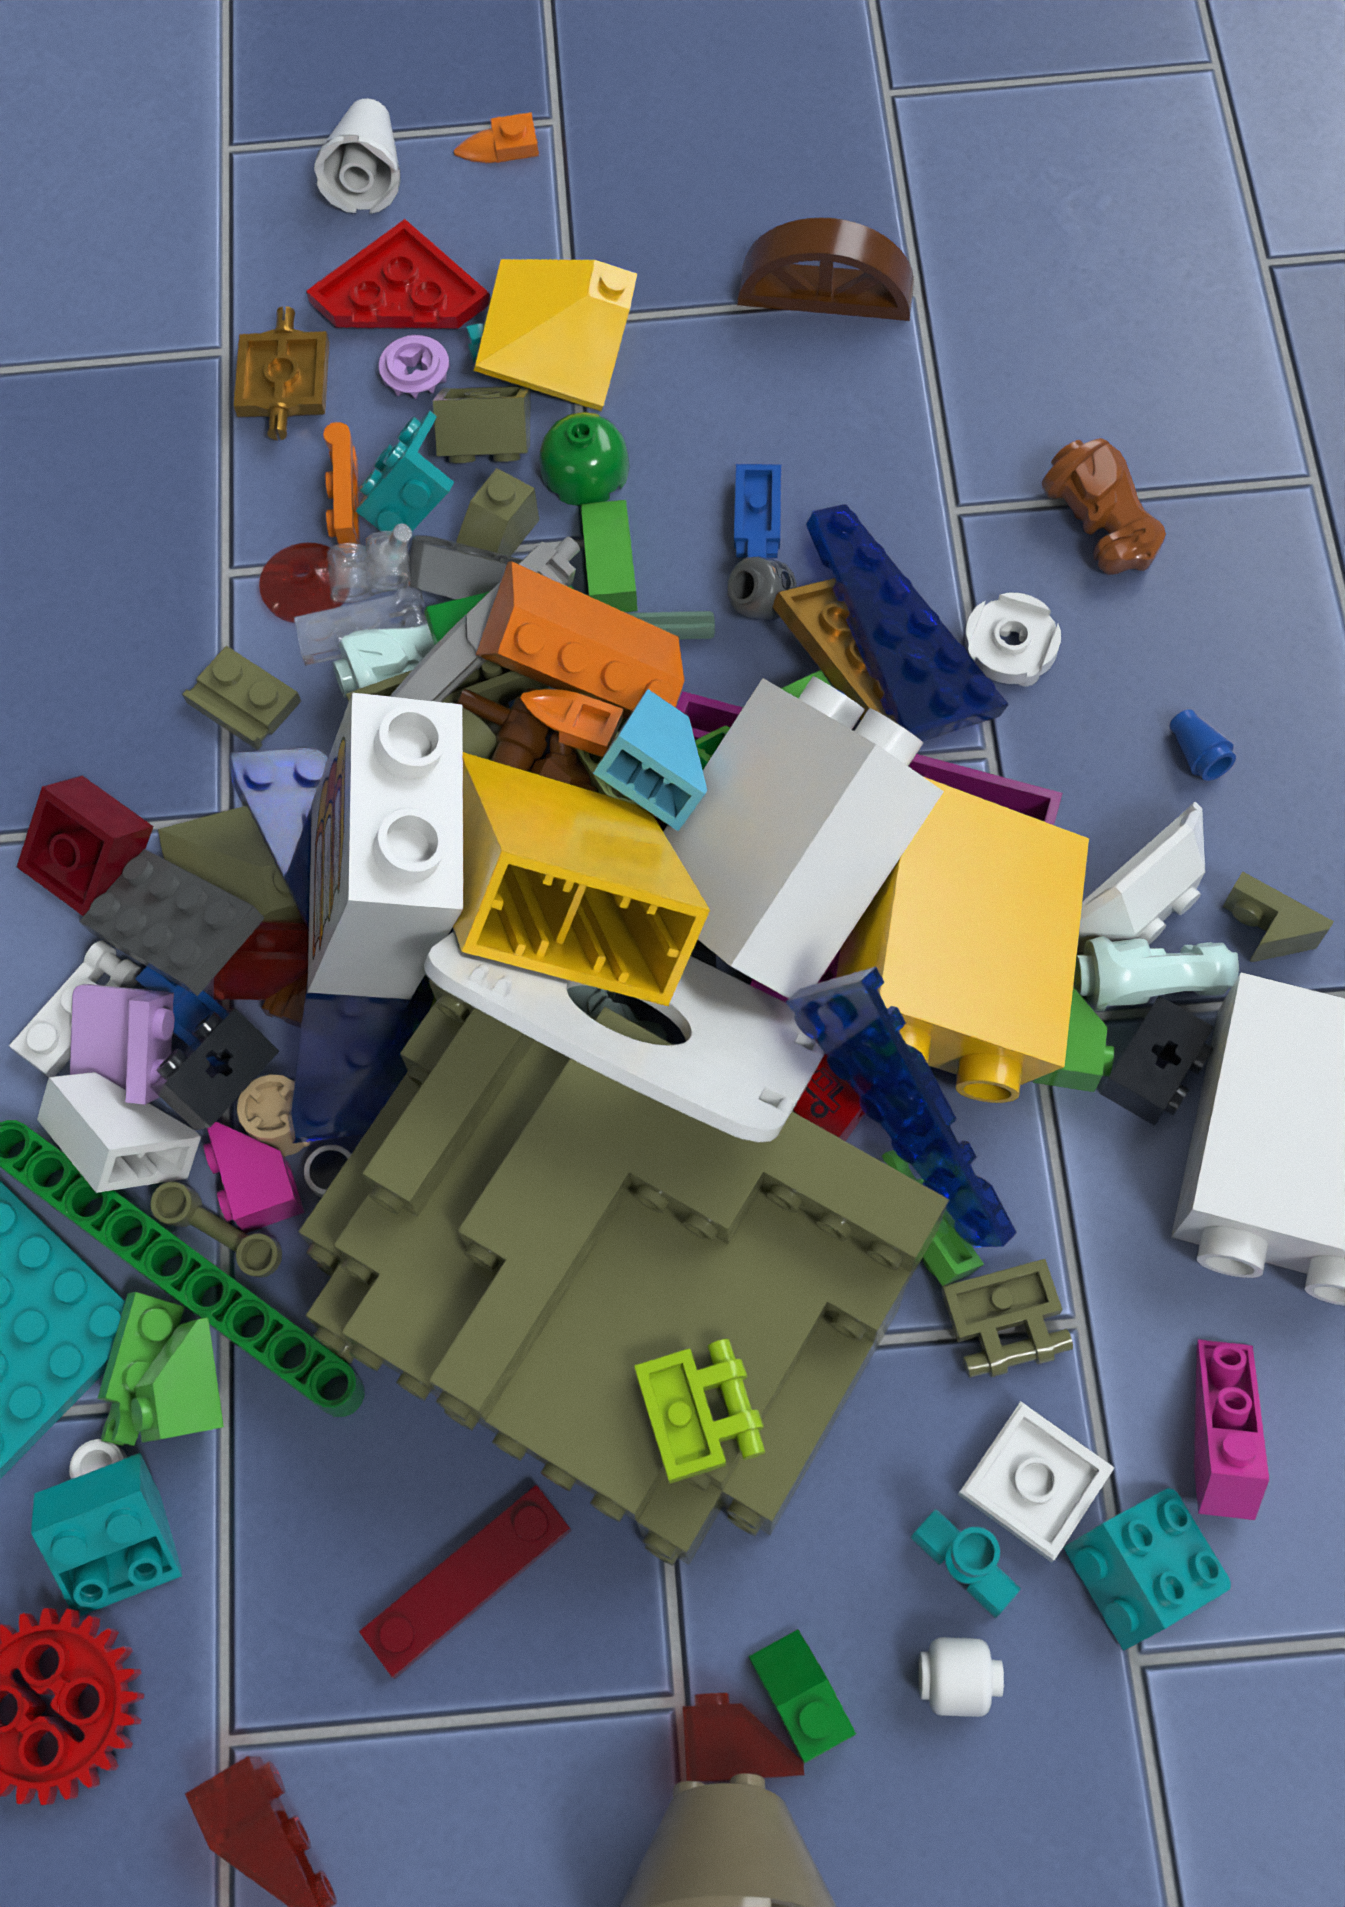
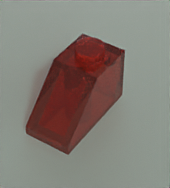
(264, 963)
(731, 1741)

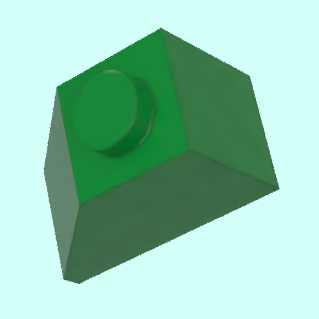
(802, 1696)

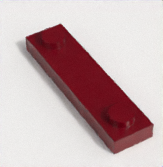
(464, 1582)

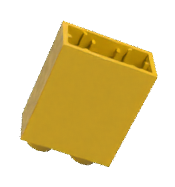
(573, 884)
(979, 943)

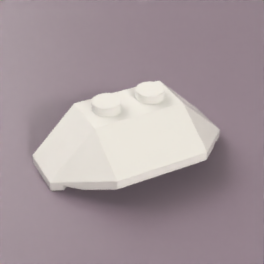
(1149, 885)

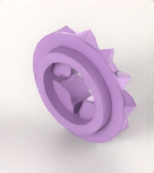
(409, 352)

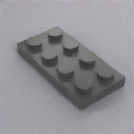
(171, 921)

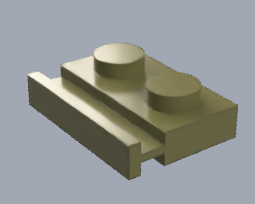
(242, 697)

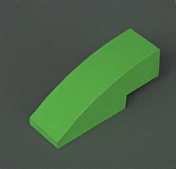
(609, 554)

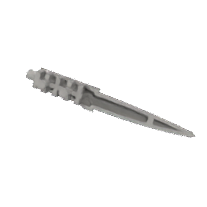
(455, 653)

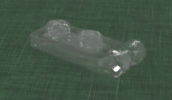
(323, 630)

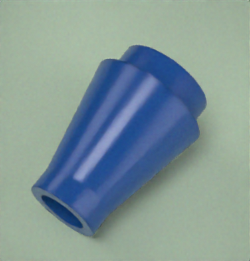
(1204, 748)

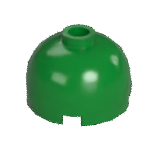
(583, 459)

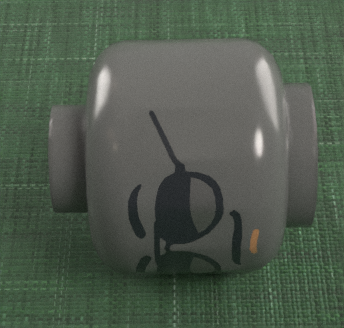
(756, 584)

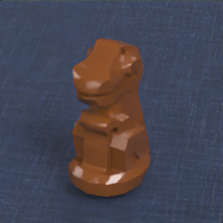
(1103, 495)

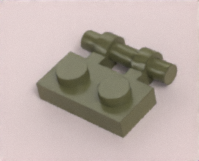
(1001, 1302)

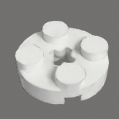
(1011, 663)

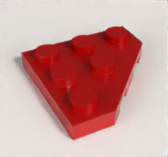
(399, 284)

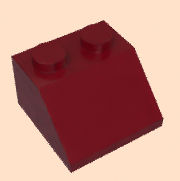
(80, 841)

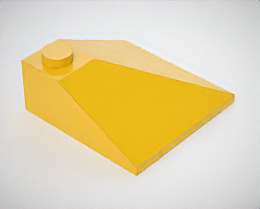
(556, 326)

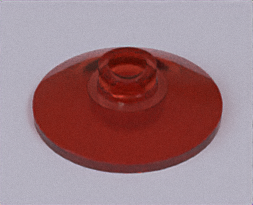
(293, 595)

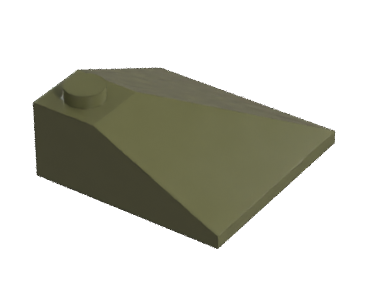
(233, 857)

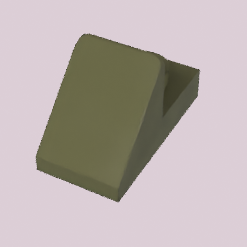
(1288, 923)

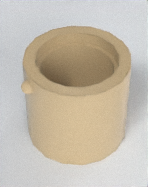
(265, 1112)

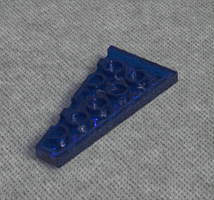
(904, 644)
(901, 1095)

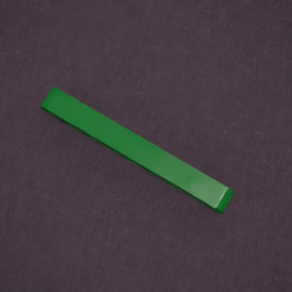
(192, 1280)

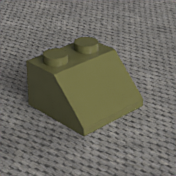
(482, 422)

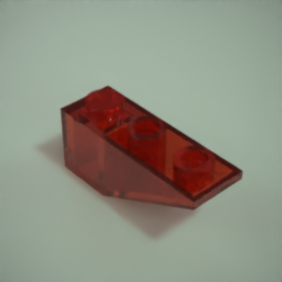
(253, 1833)

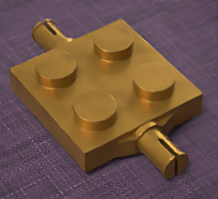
(281, 373)

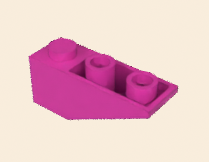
(1228, 1432)

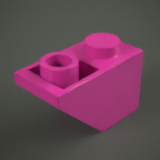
(254, 1177)

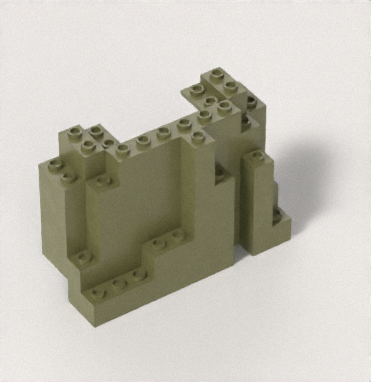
(549, 1229)

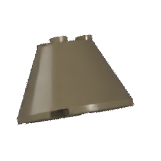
(727, 1850)

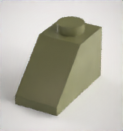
(500, 515)

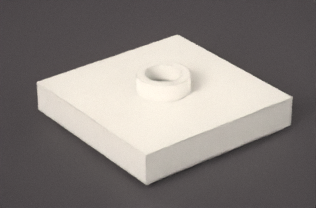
(1036, 1481)

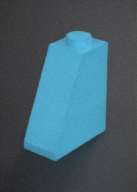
(656, 761)

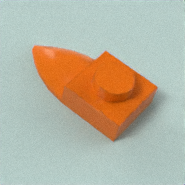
(507, 140)
(578, 718)

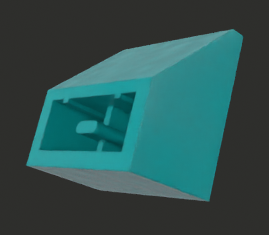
(105, 1535)

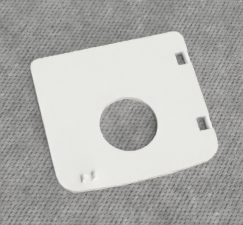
(734, 1053)

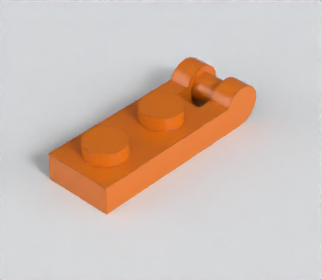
(342, 484)

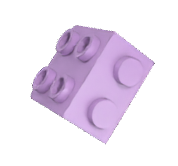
(122, 1036)

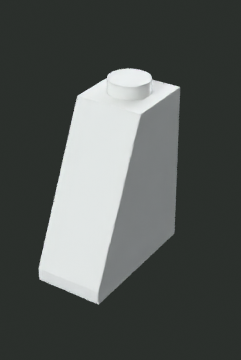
(114, 1140)

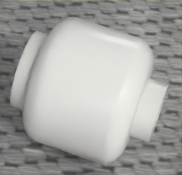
(959, 1677)

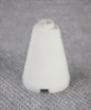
(360, 160)

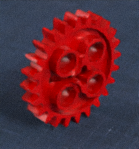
(82, 1662)

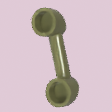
(181, 1206)

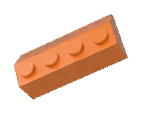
(578, 642)

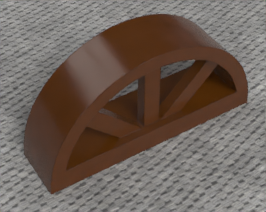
(877, 290)

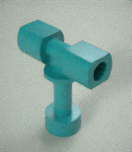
(969, 1559)

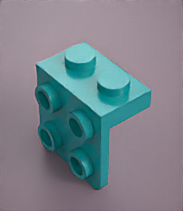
(406, 482)
(1148, 1567)

